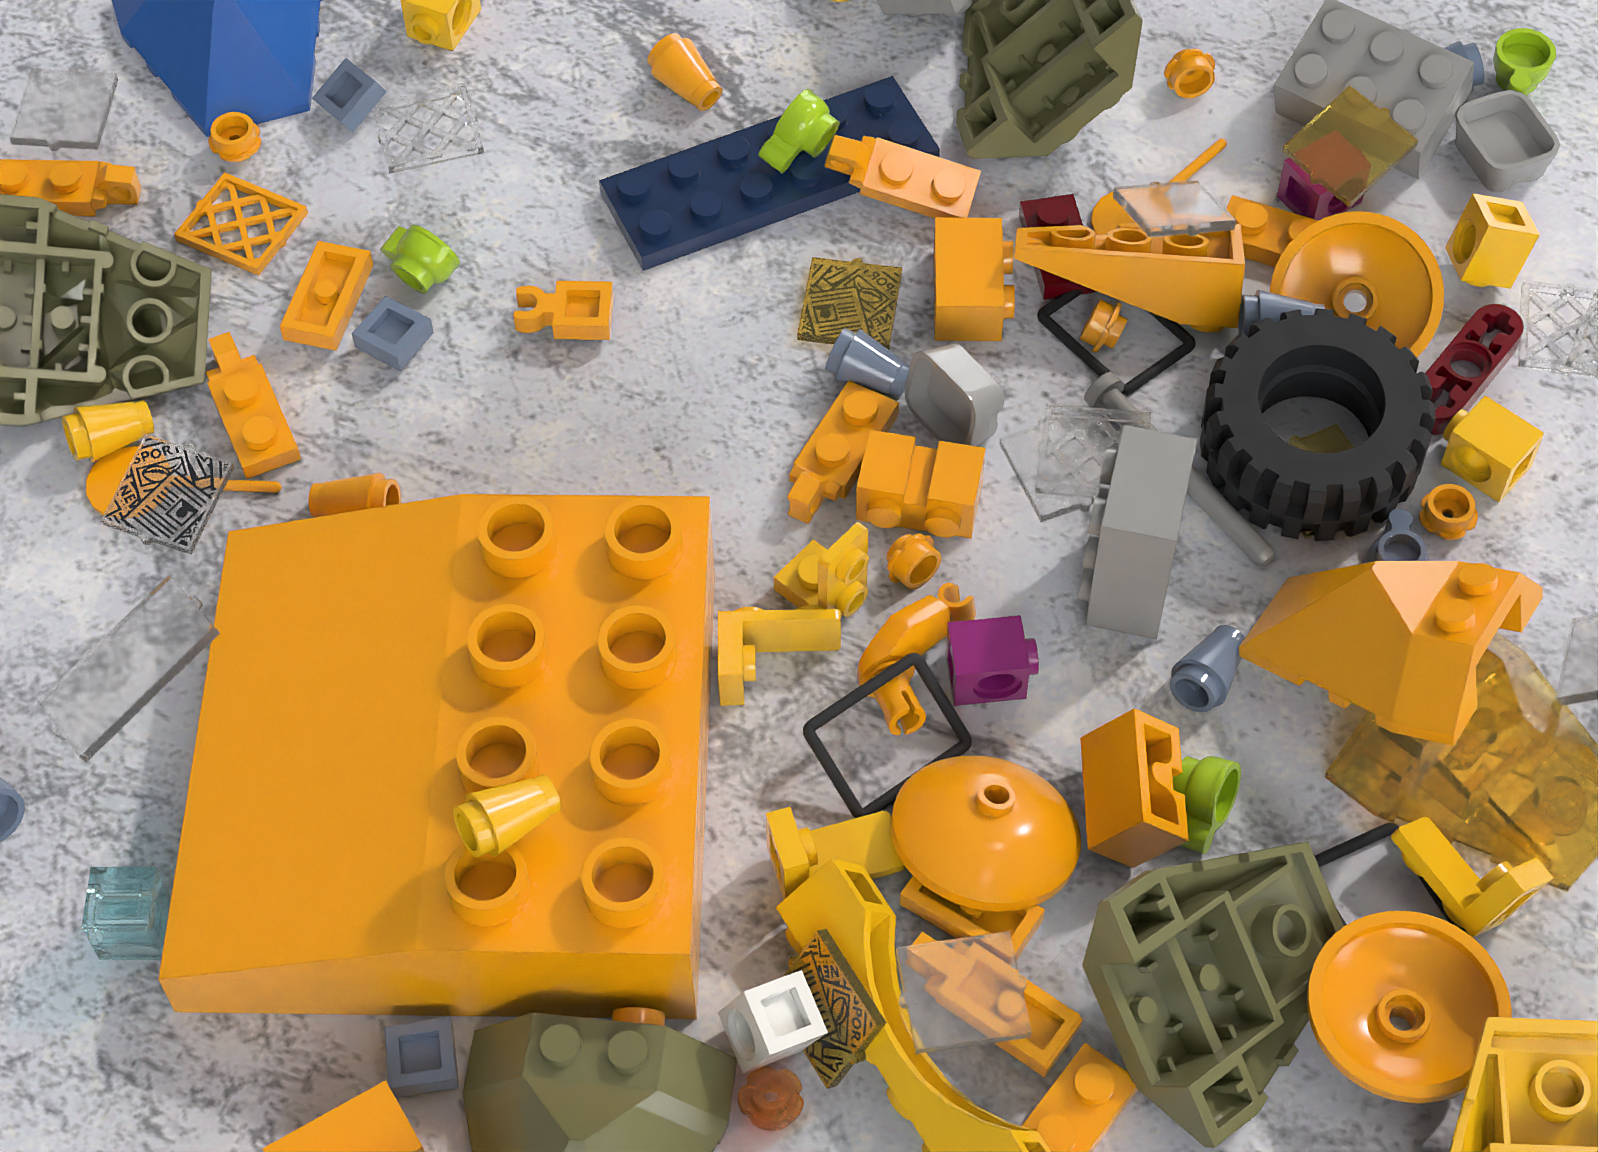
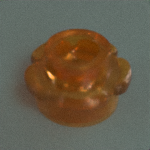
(776, 1114)

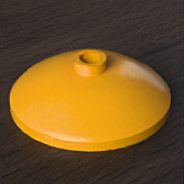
(1371, 258)
(985, 833)
(1410, 970)

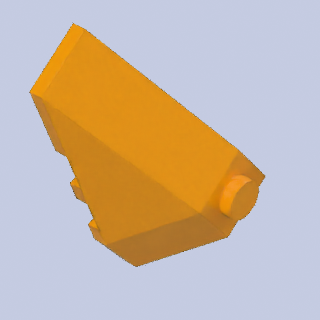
(1171, 276)

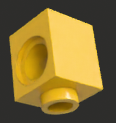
(439, 21)
(1491, 241)
(1490, 447)

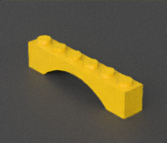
(863, 927)

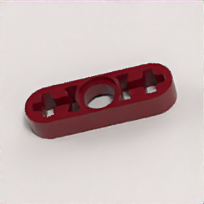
(1468, 346)

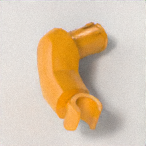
(906, 632)

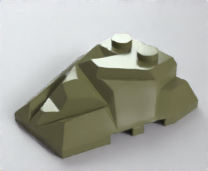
(91, 315)

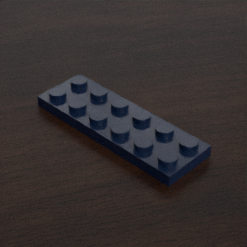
(729, 190)

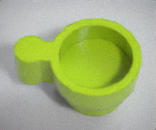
(1523, 59)
(802, 127)
(419, 257)
(1209, 794)

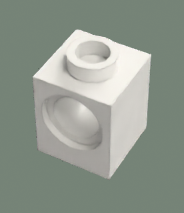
(772, 1021)

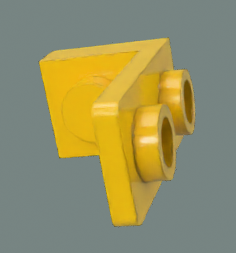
(828, 577)
(759, 630)
(802, 851)
(1466, 899)

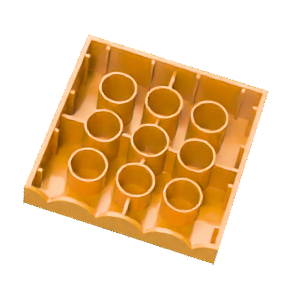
(423, 658)

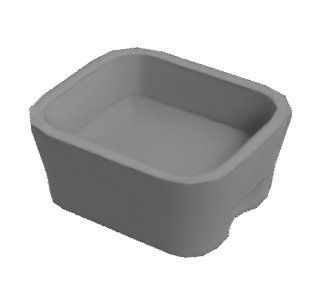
(1505, 139)
(953, 395)

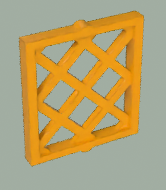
(225, 252)

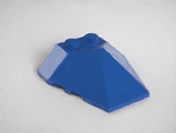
(227, 53)

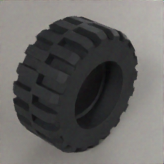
(1328, 361)

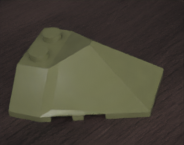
(1042, 71)
(1211, 978)
(594, 1087)

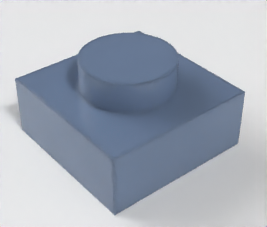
(349, 94)
(392, 333)
(421, 1057)

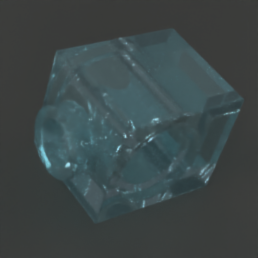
(126, 913)

